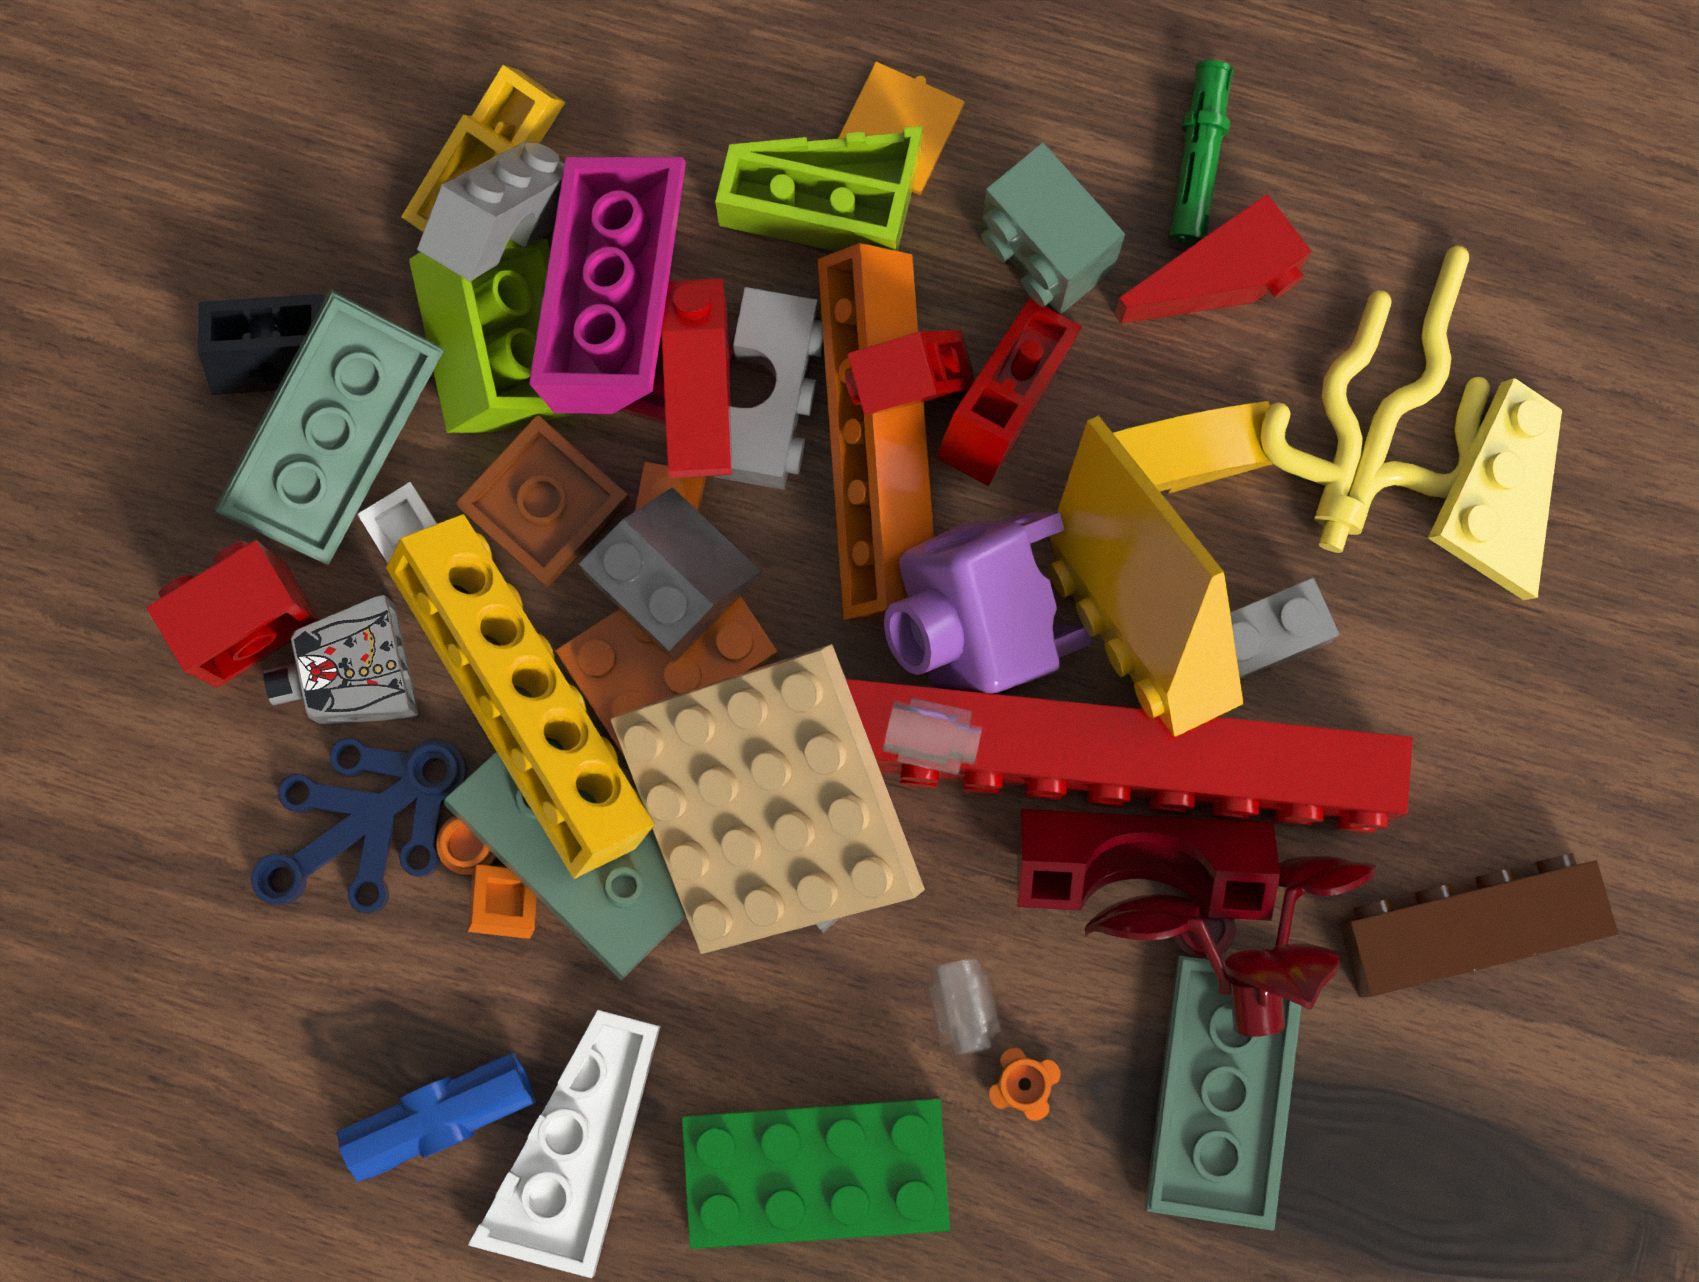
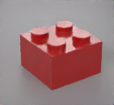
(231, 613)

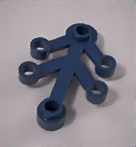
(370, 818)

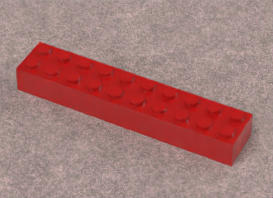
(1127, 755)

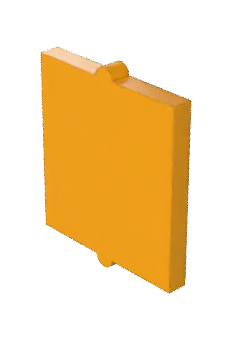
(899, 102)

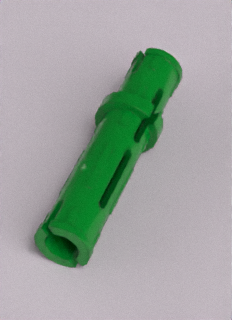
(1204, 130)

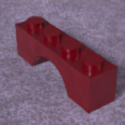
(1217, 862)

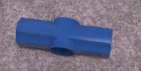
(435, 1117)

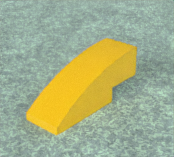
(508, 114)
(1198, 446)

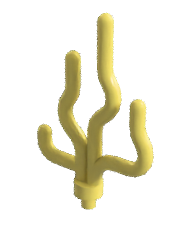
(1358, 476)

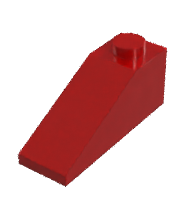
(1225, 269)
(909, 370)
(697, 379)
(1007, 392)

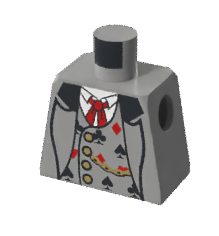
(349, 667)

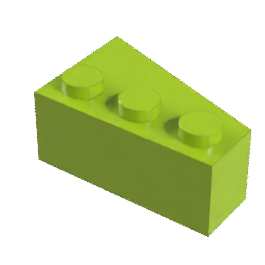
(822, 189)

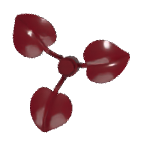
(1251, 977)

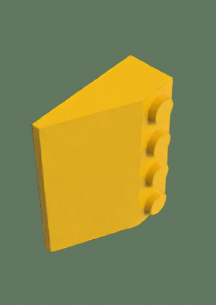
(1145, 586)

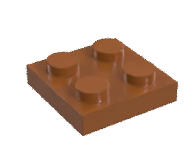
(542, 501)

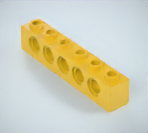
(516, 725)

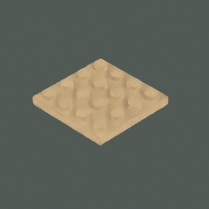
(768, 801)

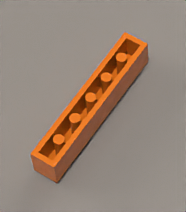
(880, 456)

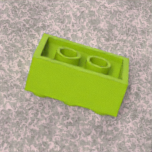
(486, 338)

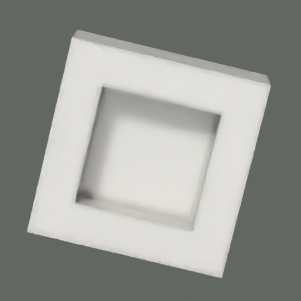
(396, 517)

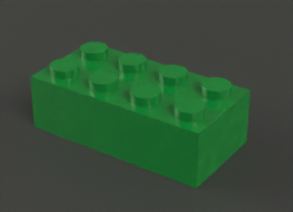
(815, 1172)

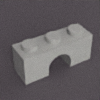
(488, 205)
(781, 337)
(1281, 628)

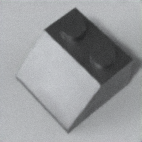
(669, 571)

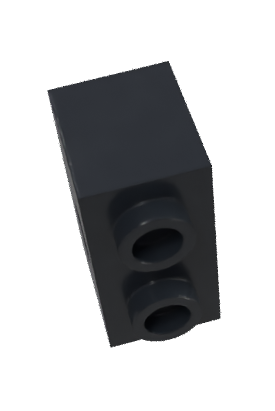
(252, 340)

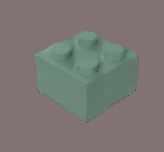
(1050, 230)

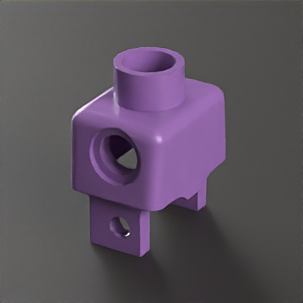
(980, 608)

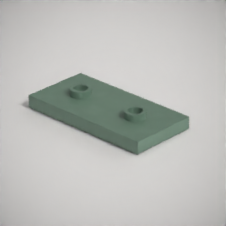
(328, 428)
(612, 910)
(1220, 1108)

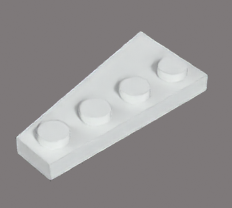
(569, 1171)

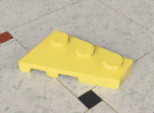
(1503, 491)

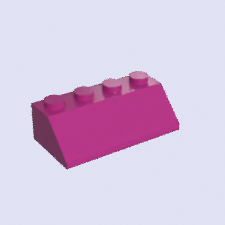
(607, 282)

